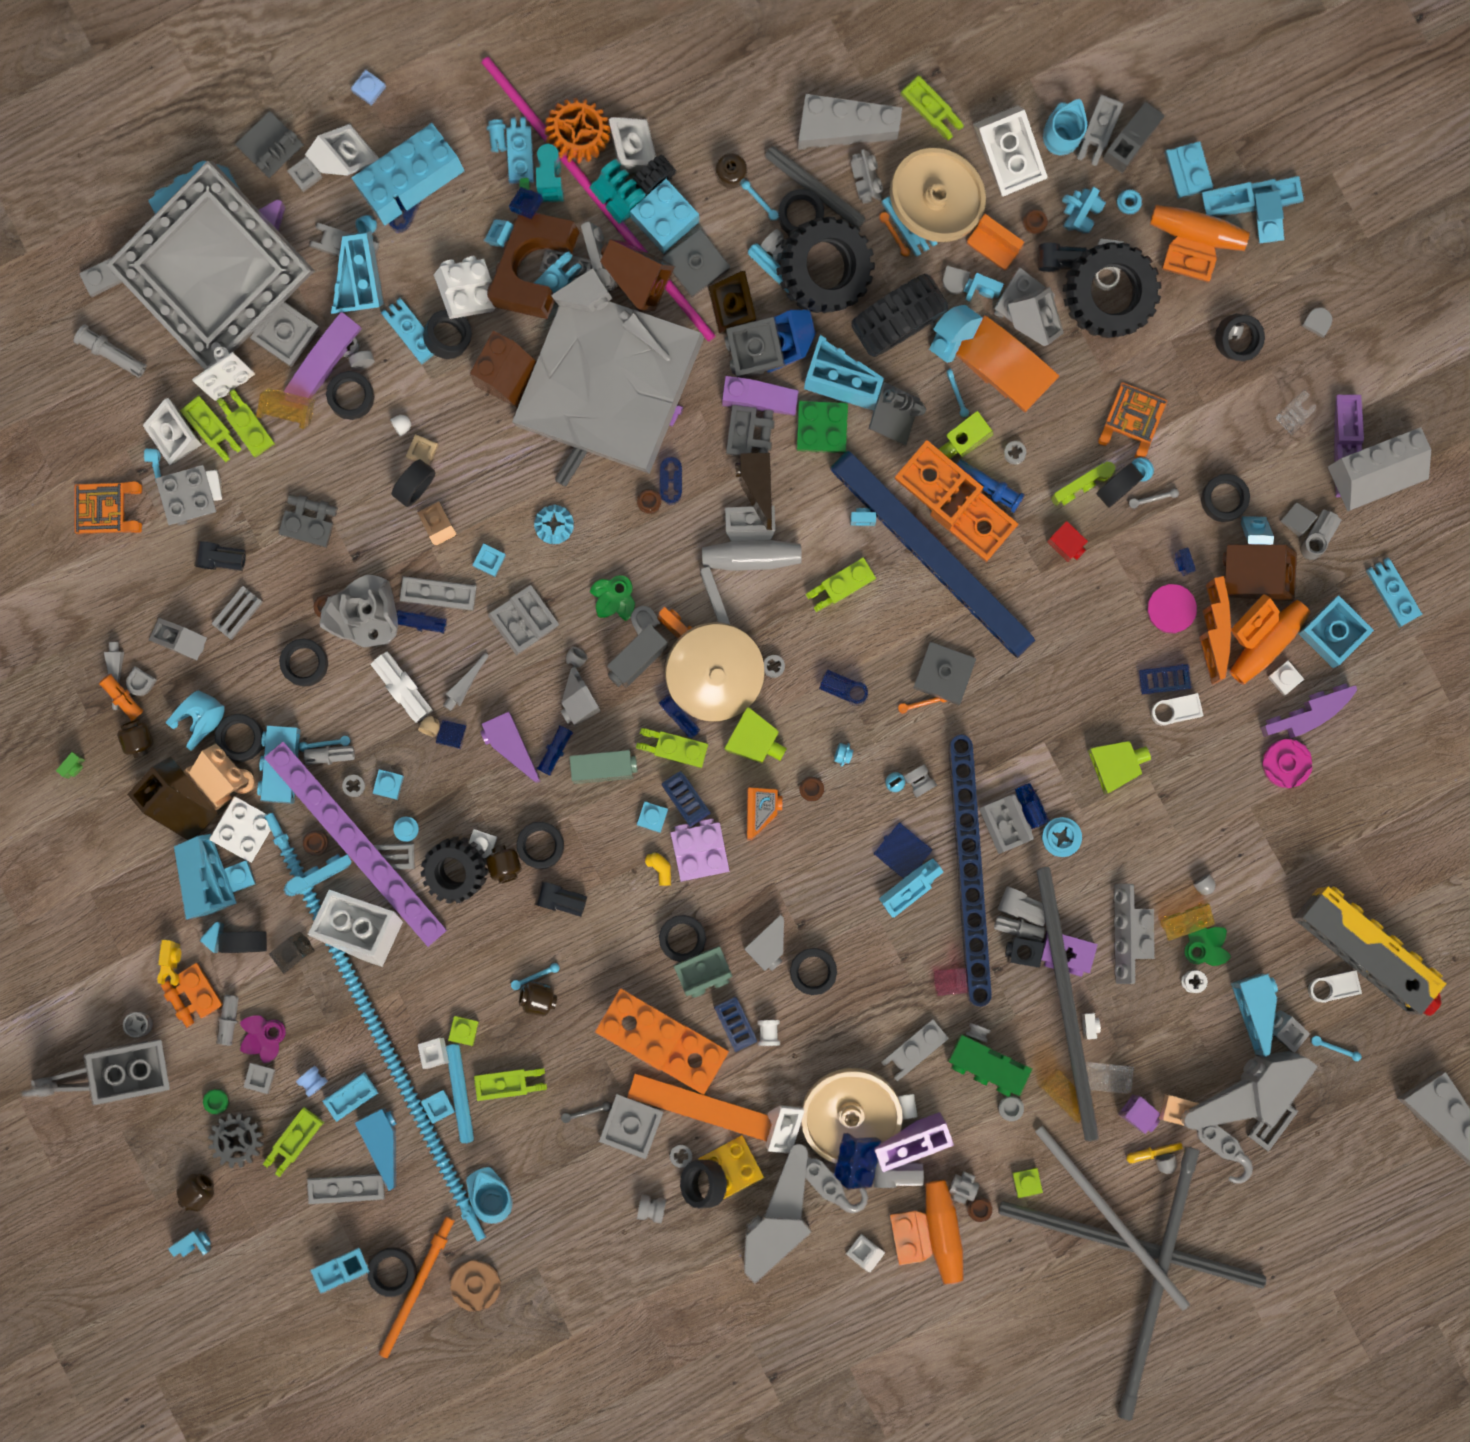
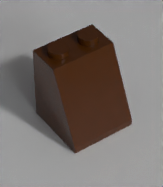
(637, 273)
(503, 369)
(1260, 571)

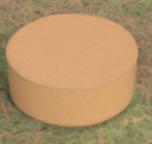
(248, 786)

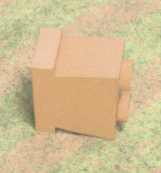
(215, 776)

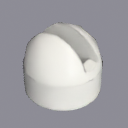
(401, 424)

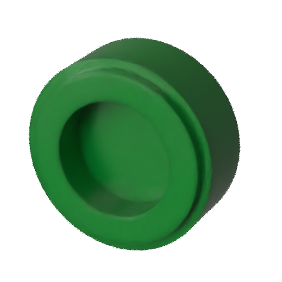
(216, 1101)

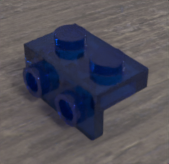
(856, 1161)

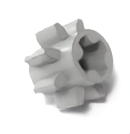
(964, 1187)

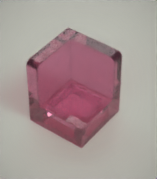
(950, 981)

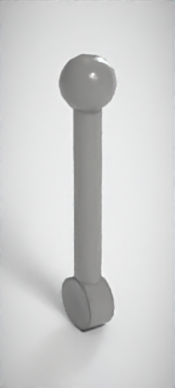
(1133, 503)

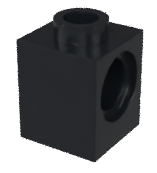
(1035, 955)

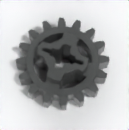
(229, 1150)

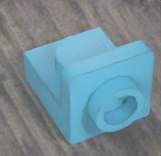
(986, 286)
(186, 1244)

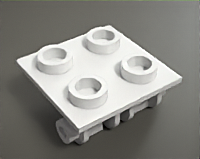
(223, 375)
(241, 829)

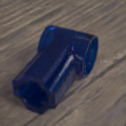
(841, 687)

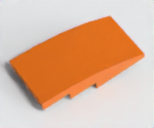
(1006, 364)
(1216, 640)

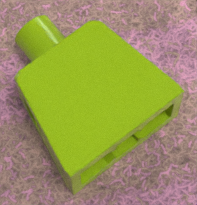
(974, 428)
(755, 739)
(1117, 764)

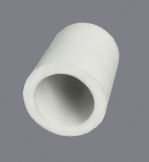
(908, 1106)

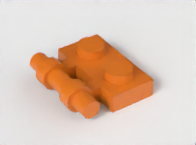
(198, 990)

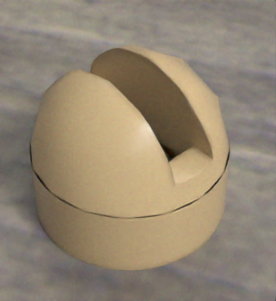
(429, 726)

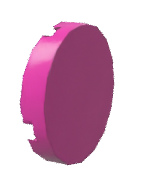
(1171, 608)
(1287, 763)

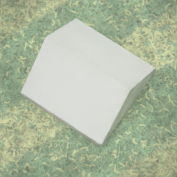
(632, 143)
(171, 432)

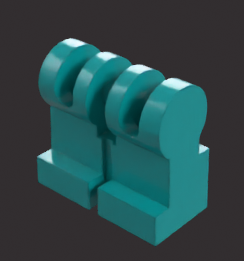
(546, 174)
(612, 186)

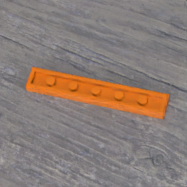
(700, 1107)

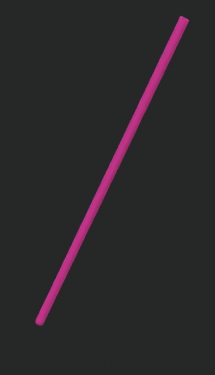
(585, 183)

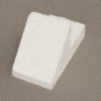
(784, 1128)

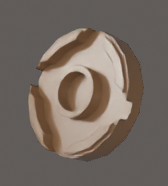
(475, 1285)

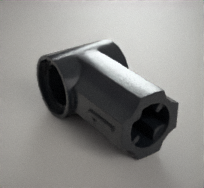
(1054, 257)
(214, 556)
(556, 898)

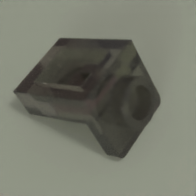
(291, 952)

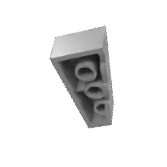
(846, 122)
(1442, 1110)

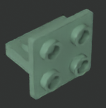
(703, 971)

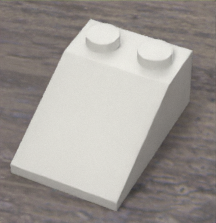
(1010, 150)
(356, 927)

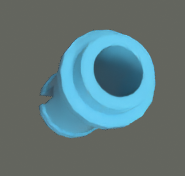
(497, 137)

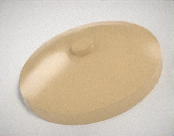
(937, 194)
(714, 671)
(849, 1103)

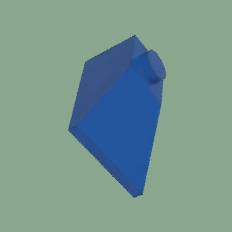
(795, 334)

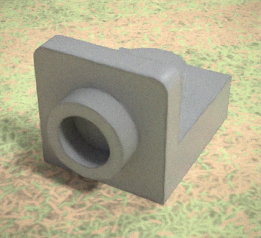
(1289, 1031)

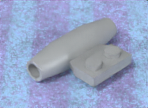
(750, 545)

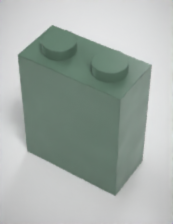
(603, 767)

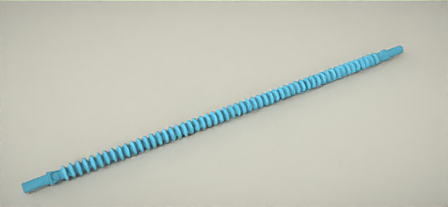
(468, 1213)

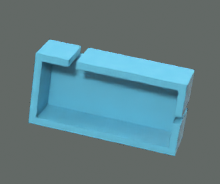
(409, 172)

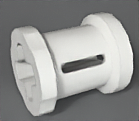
(1198, 987)
(768, 1032)

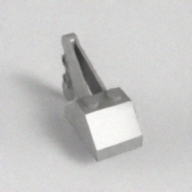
(114, 1074)
(1263, 1093)
(782, 1226)

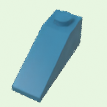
(380, 1139)

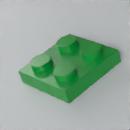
(822, 427)

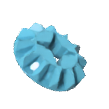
(562, 532)
(1072, 832)

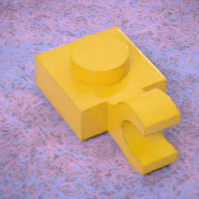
(169, 957)

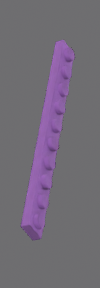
(355, 844)

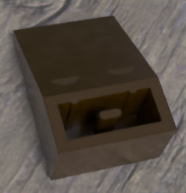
(172, 800)

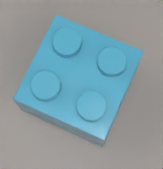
(664, 216)
(1336, 631)

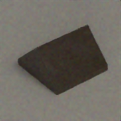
(732, 302)

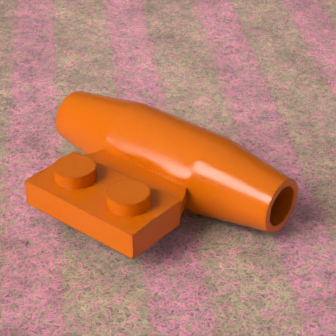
(1196, 238)
(1265, 635)
(933, 1233)

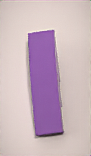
(323, 357)
(1348, 427)

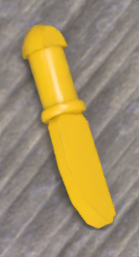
(1134, 1157)

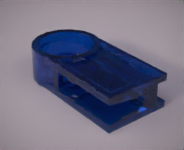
(679, 717)

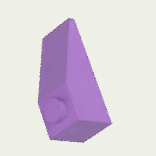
(759, 395)
(506, 740)
(914, 1142)

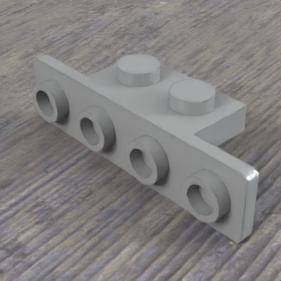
(1132, 933)

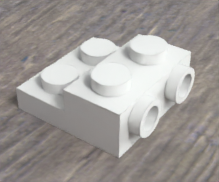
(464, 287)

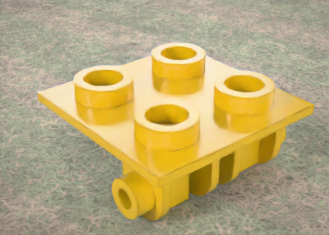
(737, 1164)

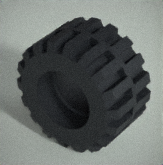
(441, 883)

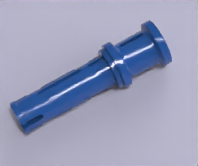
(999, 491)

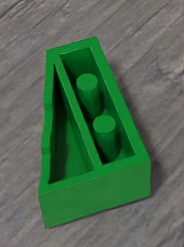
(989, 1066)

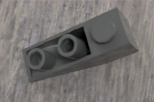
(1133, 137)

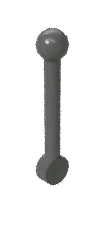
(566, 1117)

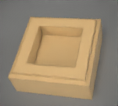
(422, 449)

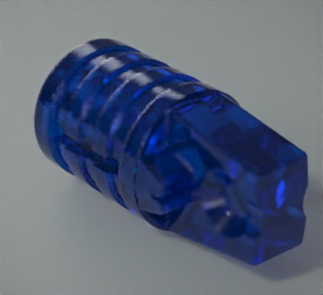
(1031, 806)

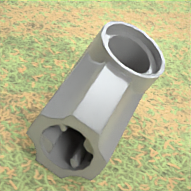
(1321, 534)
(1018, 904)
(905, 1175)

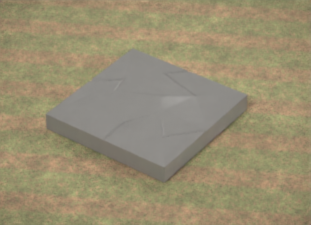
(210, 265)
(606, 386)

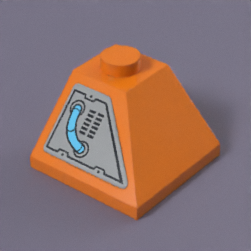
(761, 809)

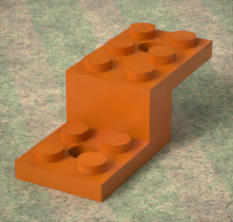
(956, 501)
(661, 1041)

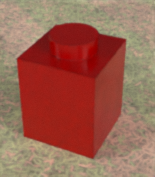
(1068, 542)

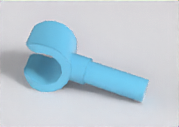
(154, 456)

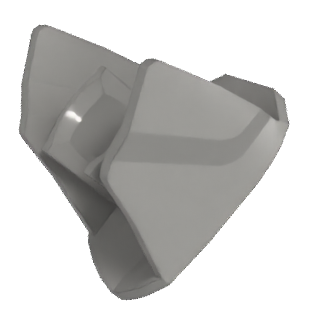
(350, 617)

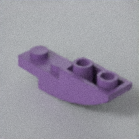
(1319, 710)

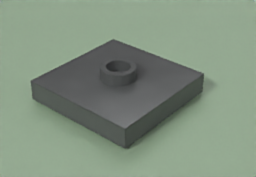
(696, 263)
(944, 673)

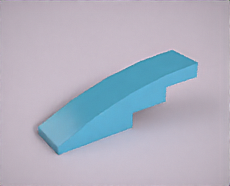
(1242, 197)

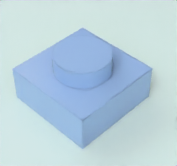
(368, 87)

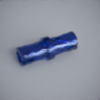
(421, 621)
(554, 750)

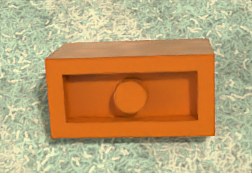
(995, 242)

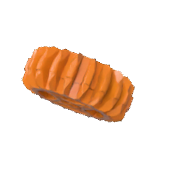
(567, 127)

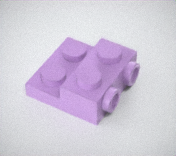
(699, 850)

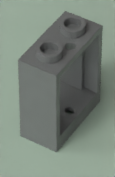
(636, 657)

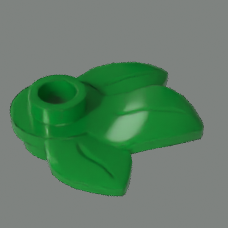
(611, 600)
(1210, 944)

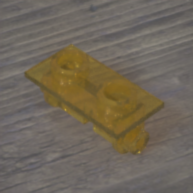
(1188, 921)

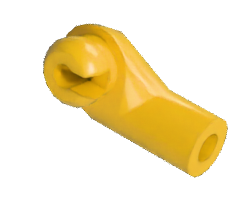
(661, 865)

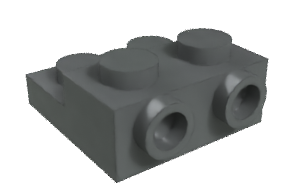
(754, 348)

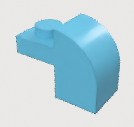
(954, 327)
(339, 1270)

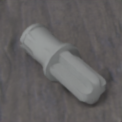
(329, 755)
(1019, 928)
(227, 1020)

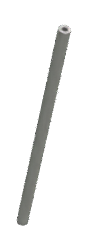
(1112, 1218)

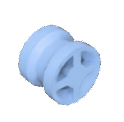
(312, 1081)

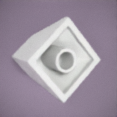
(340, 152)

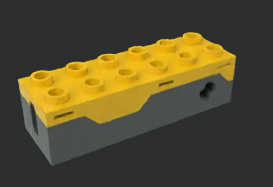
(1371, 951)

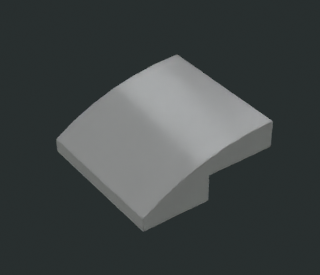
(523, 620)

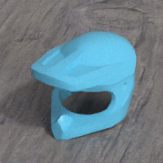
(1065, 128)
(205, 713)
(489, 1196)

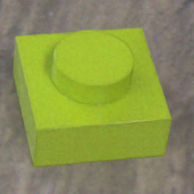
(463, 1031)
(1027, 1182)

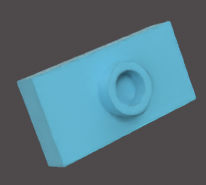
(1257, 530)
(350, 1096)

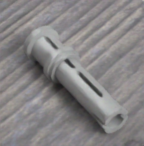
(100, 346)

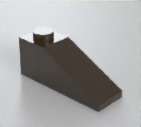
(756, 483)

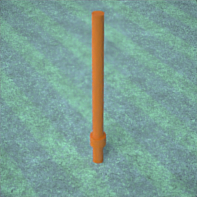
(438, 1242)

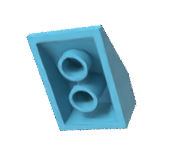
(1257, 1006)

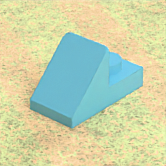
(1269, 216)

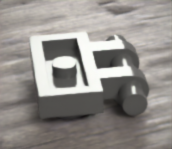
(742, 430)
(305, 528)

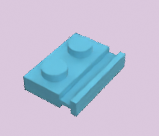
(1189, 170)

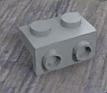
(1006, 823)

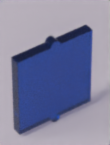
(902, 851)

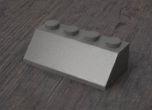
(1382, 469)

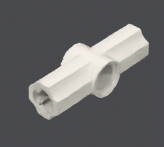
(401, 687)

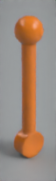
(884, 218)
(903, 708)

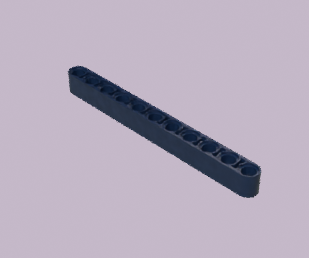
(932, 554)
(974, 858)

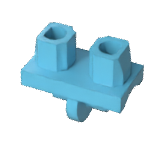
(1078, 207)

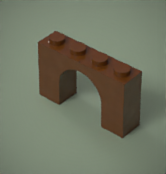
(529, 235)

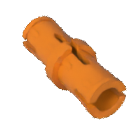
(120, 697)

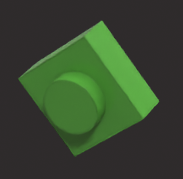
(71, 766)

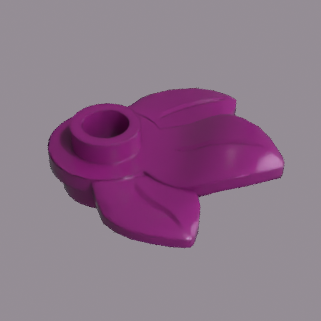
(259, 1039)

